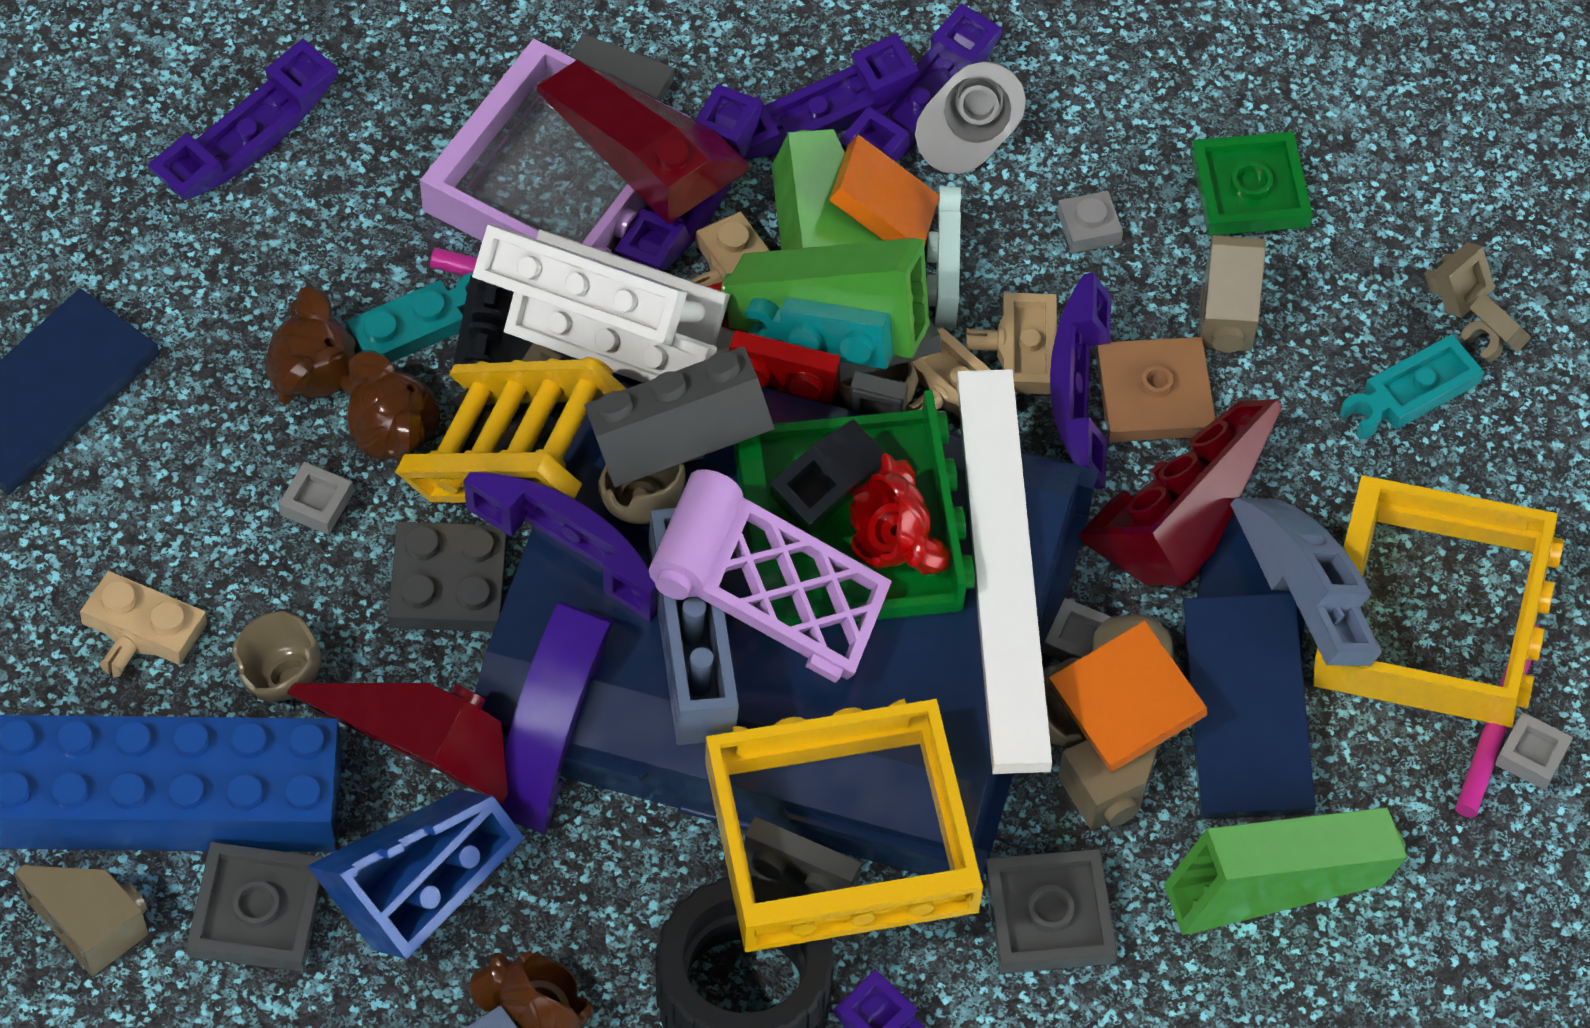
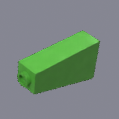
(802, 188)
(863, 275)
(1281, 866)

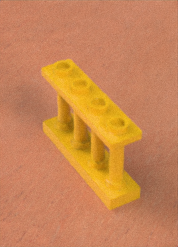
(507, 385)

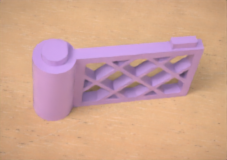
(699, 551)

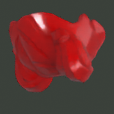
(895, 522)

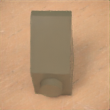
(1231, 293)
(1105, 795)
(86, 911)

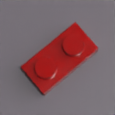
(791, 367)

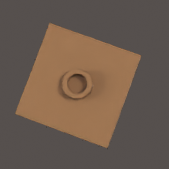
(1154, 388)

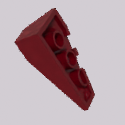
(651, 146)
(1182, 513)
(422, 724)

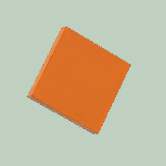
(883, 194)
(1128, 696)

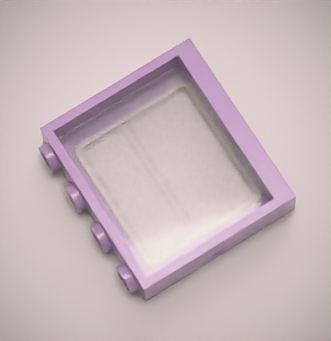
(528, 167)

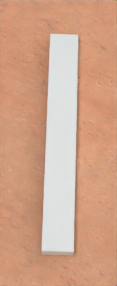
(1003, 573)

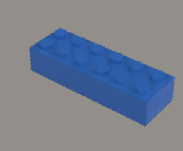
(169, 783)

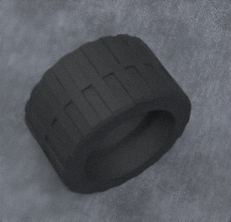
(711, 919)

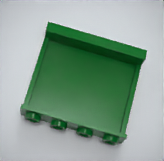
(904, 436)

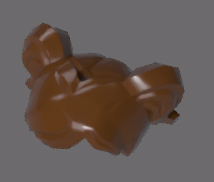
(297, 352)
(387, 408)
(531, 991)

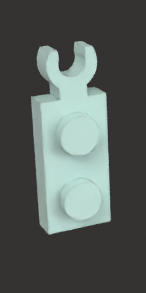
(944, 250)

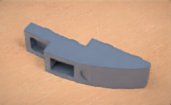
(1321, 576)

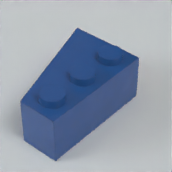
(418, 869)

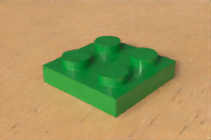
(1251, 183)

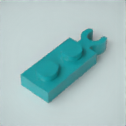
(411, 320)
(850, 332)
(1414, 386)

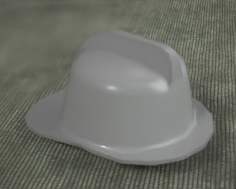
(970, 117)

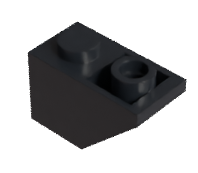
(826, 476)

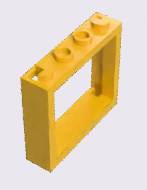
(1465, 519)
(858, 907)

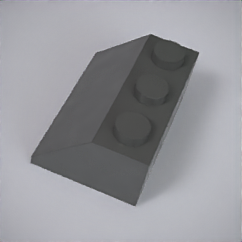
(679, 416)

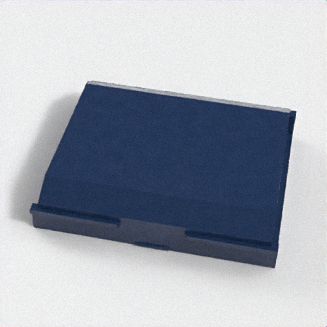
(853, 804)

